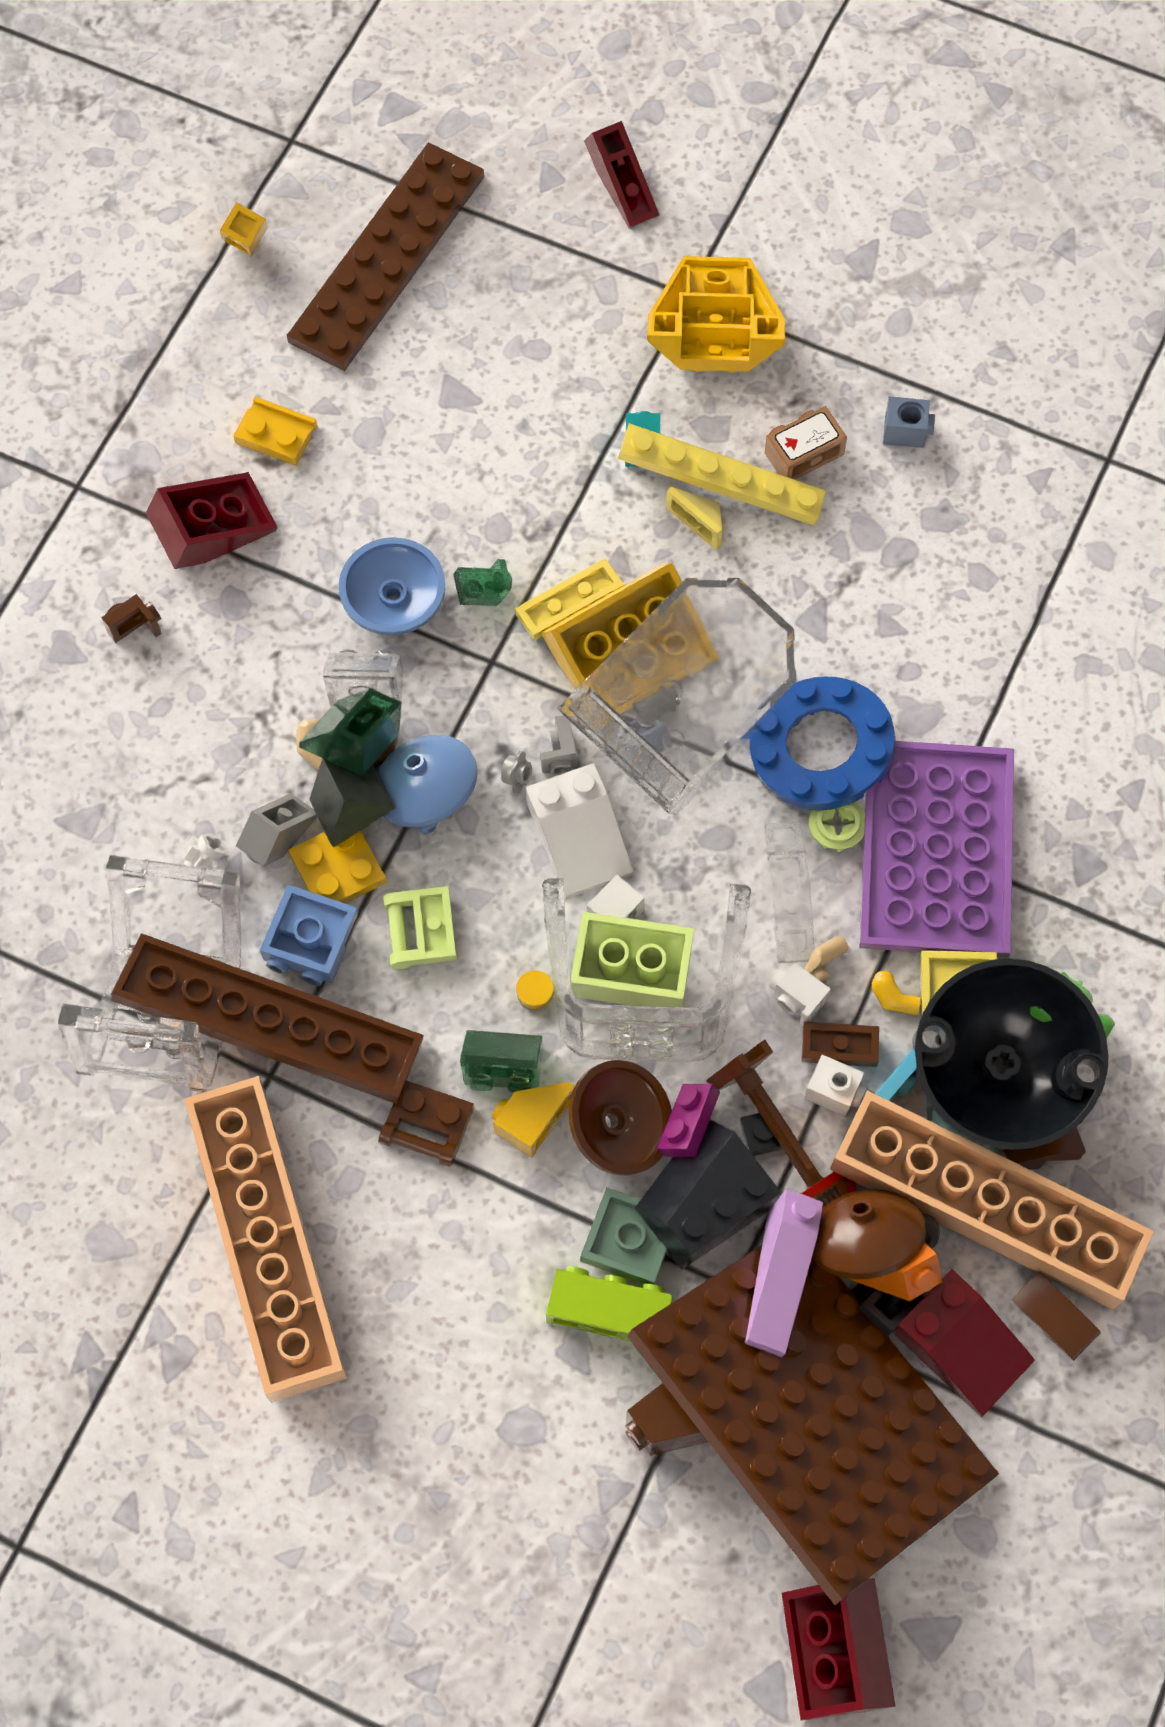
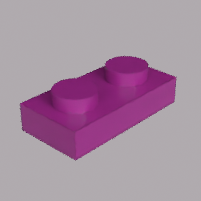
(688, 1120)

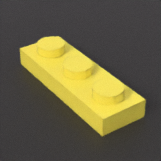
(567, 598)

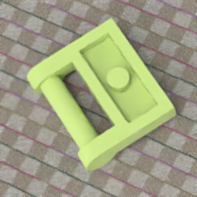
(432, 927)

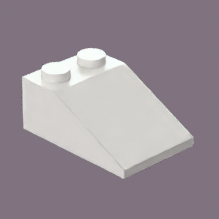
(578, 829)

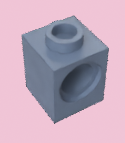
(907, 409)

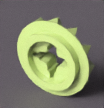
(850, 834)

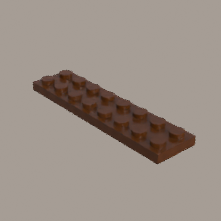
(385, 256)
(268, 1018)

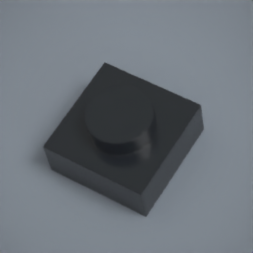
(758, 1135)

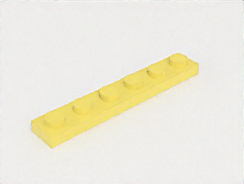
(721, 474)

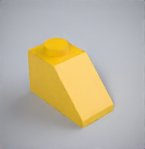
(531, 1115)

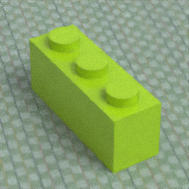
(602, 1305)

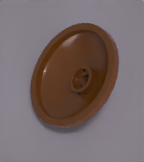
(636, 1111)
(868, 1234)

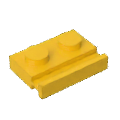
(275, 431)

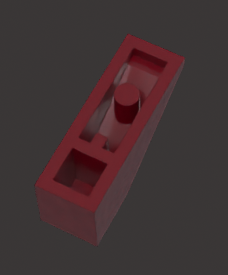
(621, 173)

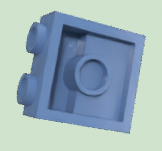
(308, 935)

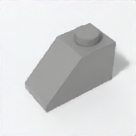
(275, 829)

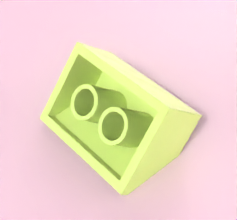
(631, 961)

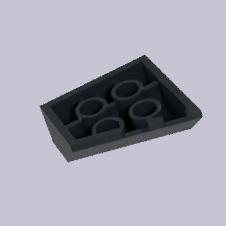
(707, 1196)

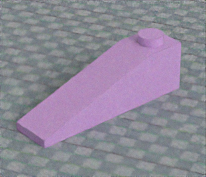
(782, 1270)

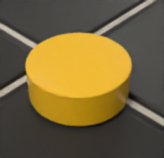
(534, 989)

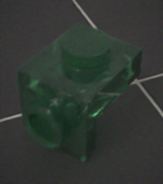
(483, 585)

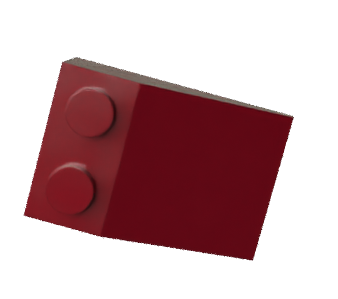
(208, 518)
(964, 1343)

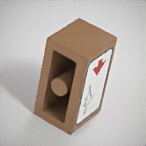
(805, 443)

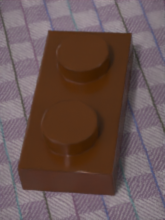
(842, 1042)

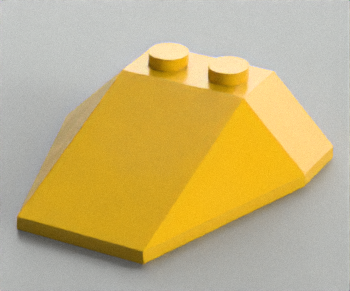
(716, 316)

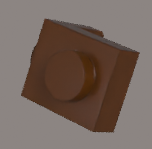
(129, 616)

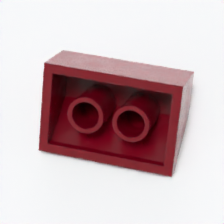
(837, 1652)

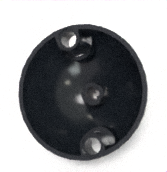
(988, 1016)

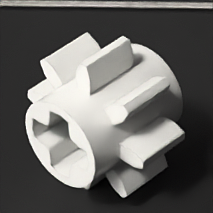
(206, 852)

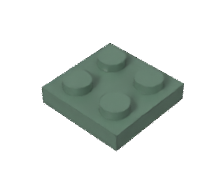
(623, 1240)

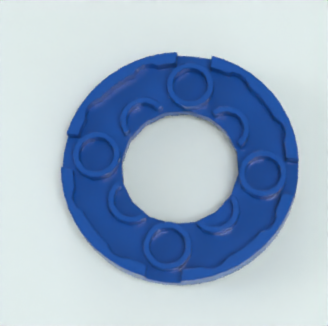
(834, 786)

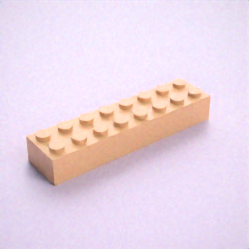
(993, 1200)
(265, 1240)

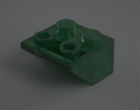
(355, 730)
(501, 1060)

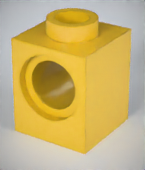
(243, 229)

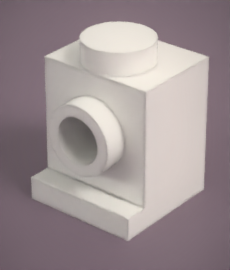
(799, 992)

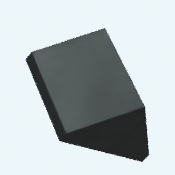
(347, 800)

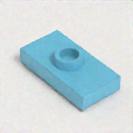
(901, 1080)

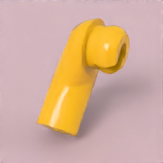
(890, 995)

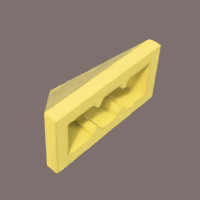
(697, 513)

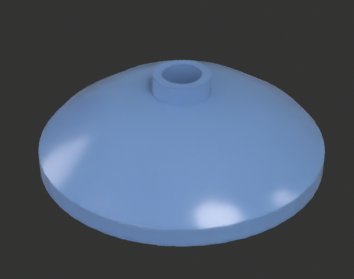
(389, 569)
(428, 779)

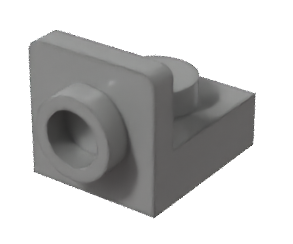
(564, 753)

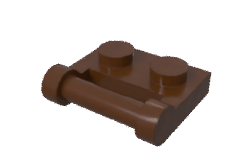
(431, 1112)

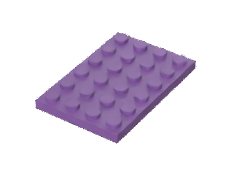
(939, 851)

